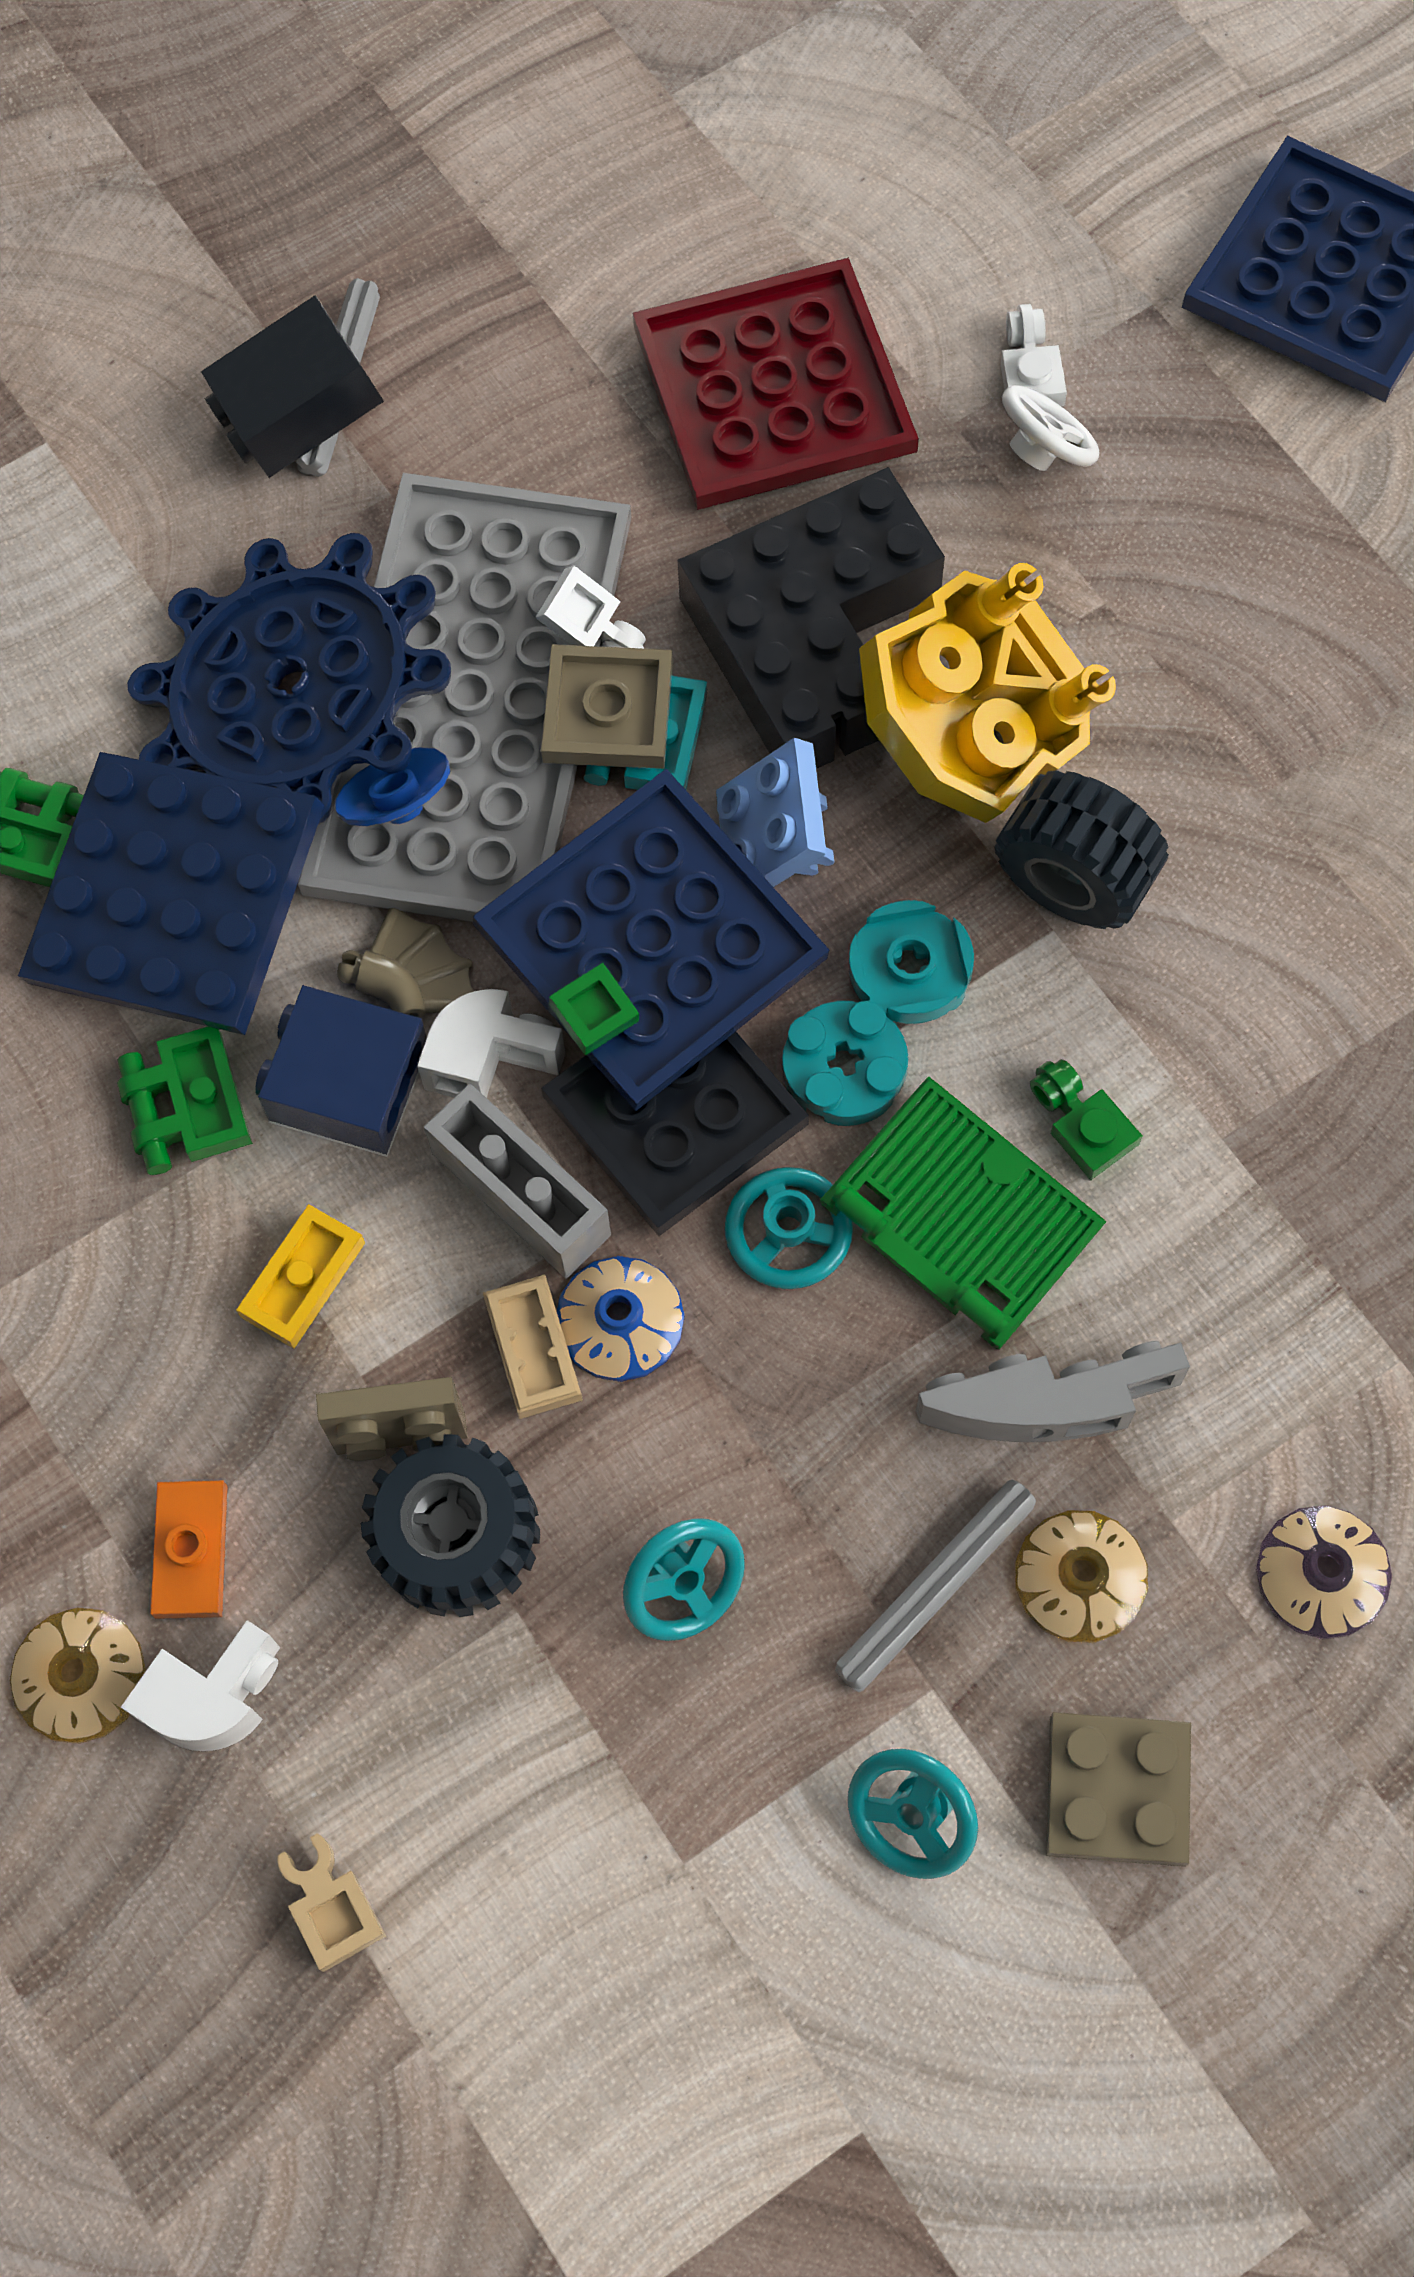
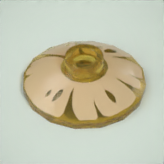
(1073, 1607)
(93, 1702)

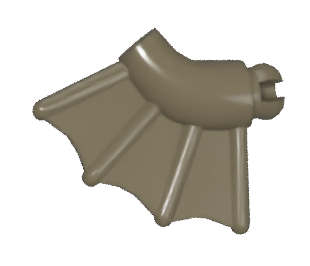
(408, 967)

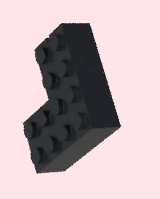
(792, 596)

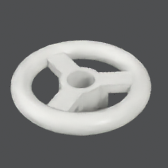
(1045, 430)

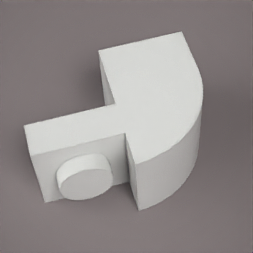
(477, 1034)
(210, 1710)

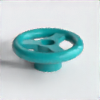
(784, 1204)
(674, 1568)
(917, 1810)

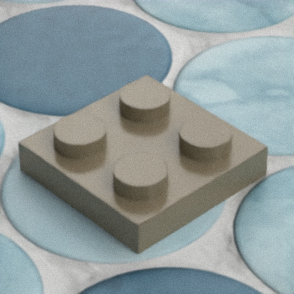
(607, 706)
(390, 1416)
(1119, 1789)

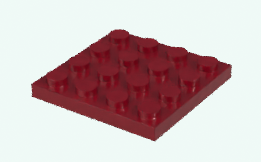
(774, 383)

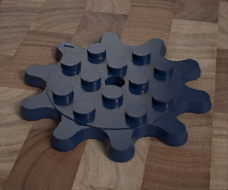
(283, 622)

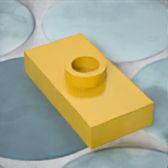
(301, 1276)

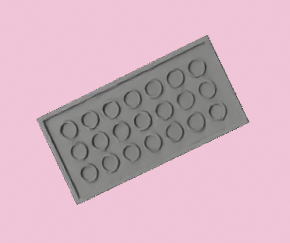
(501, 807)

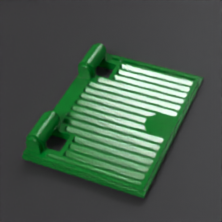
(964, 1211)

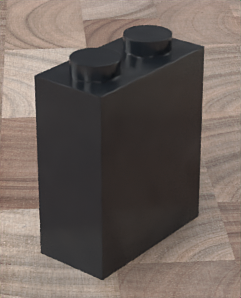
(289, 388)

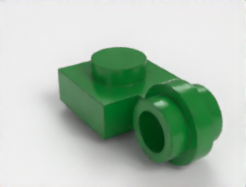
(1091, 1131)

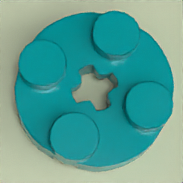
(932, 937)
(854, 1028)

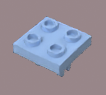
(777, 813)

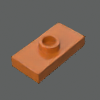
(189, 1549)

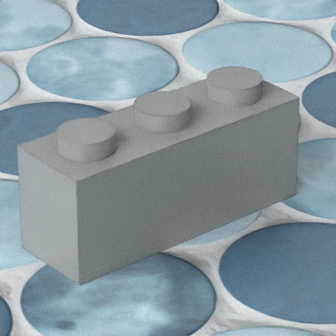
(518, 1180)

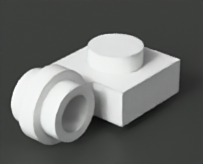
(1031, 365)
(581, 613)

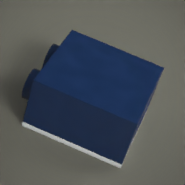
(342, 1070)

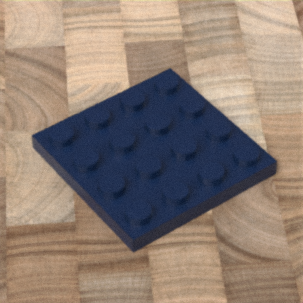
(1318, 269)
(172, 892)
(672, 919)

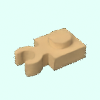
(334, 1913)

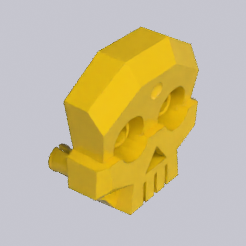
(1003, 676)

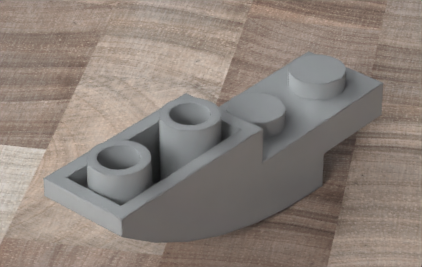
(1027, 1404)

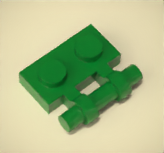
(33, 843)
(203, 1096)

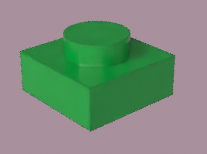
(594, 1009)

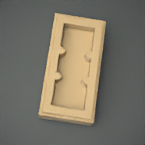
(532, 1346)

